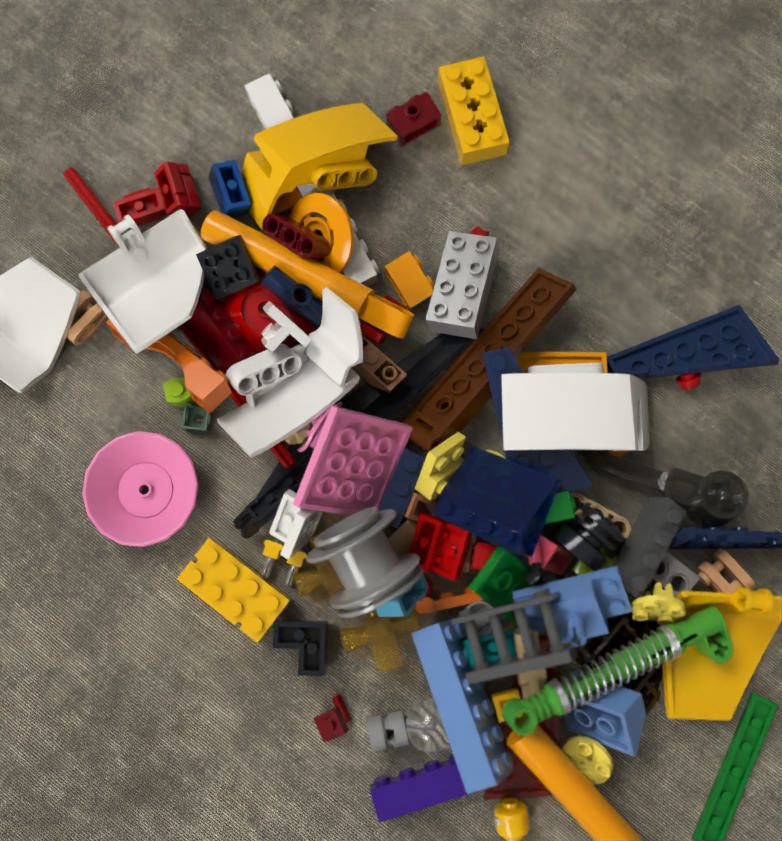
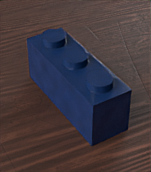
(402, 486)

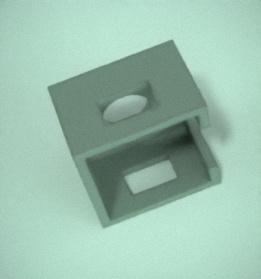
(189, 415)

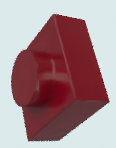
(331, 724)

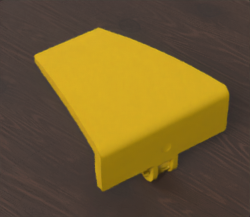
(709, 690)

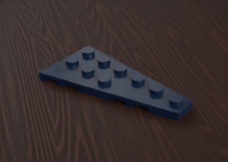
(708, 345)
(555, 463)
(726, 539)

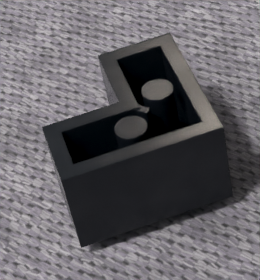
(309, 638)

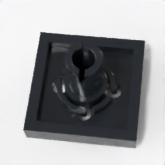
(235, 264)

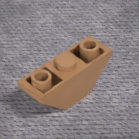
(378, 368)

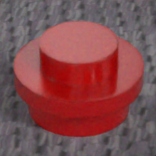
(689, 381)

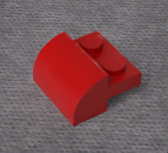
(440, 546)

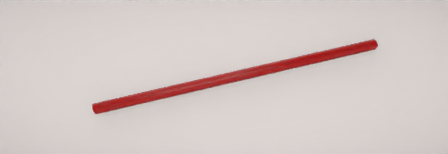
(106, 220)

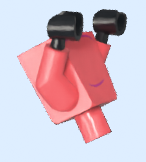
(550, 557)

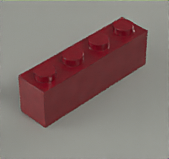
(218, 333)

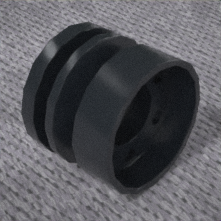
(589, 537)

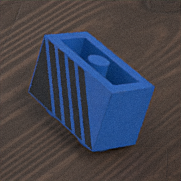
(229, 189)

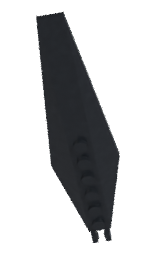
(421, 370)

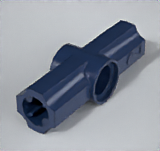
(285, 287)

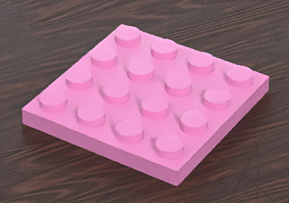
(352, 462)

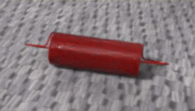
(338, 702)

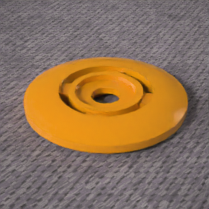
(336, 228)

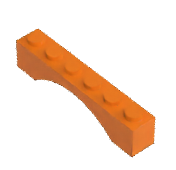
(201, 381)

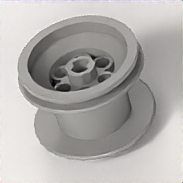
(365, 562)

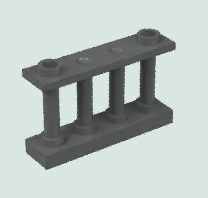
(532, 657)

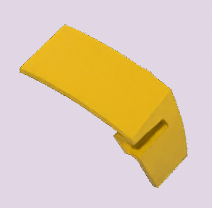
(313, 149)

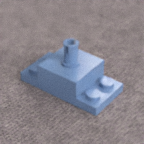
(583, 604)

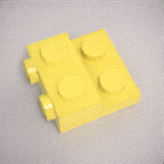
(440, 466)

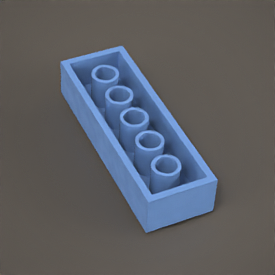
(463, 707)

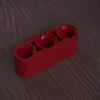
(295, 236)

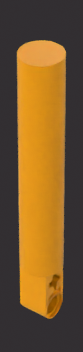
(268, 252)
(571, 787)

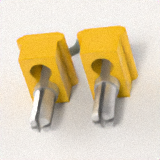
(273, 551)

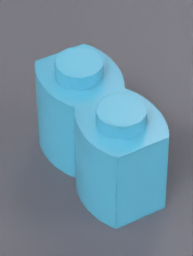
(405, 602)

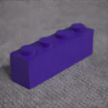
(417, 789)

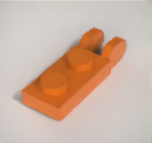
(446, 601)

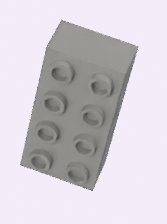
(463, 285)

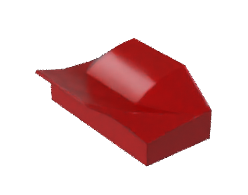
(142, 206)

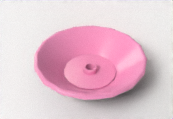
(116, 482)

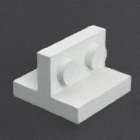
(275, 334)
(294, 525)

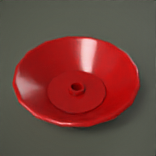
(247, 314)

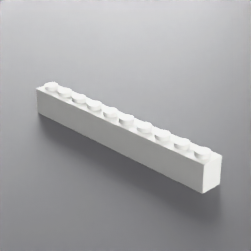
(272, 110)

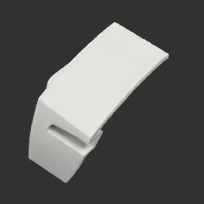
(297, 382)

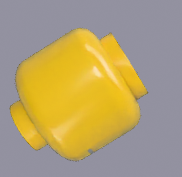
(512, 819)

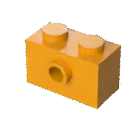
(409, 280)

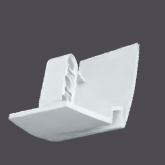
(574, 409)

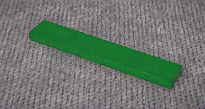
(735, 769)

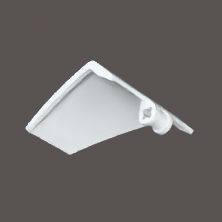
(150, 279)
(33, 322)

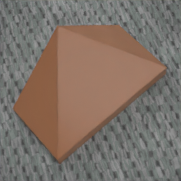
(420, 505)

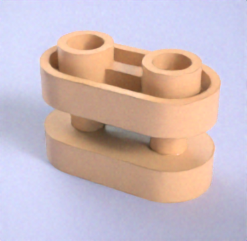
(86, 319)
(711, 575)

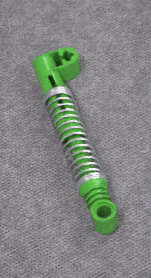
(622, 665)

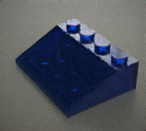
(498, 501)

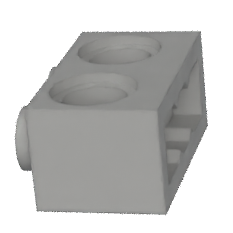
(671, 568)

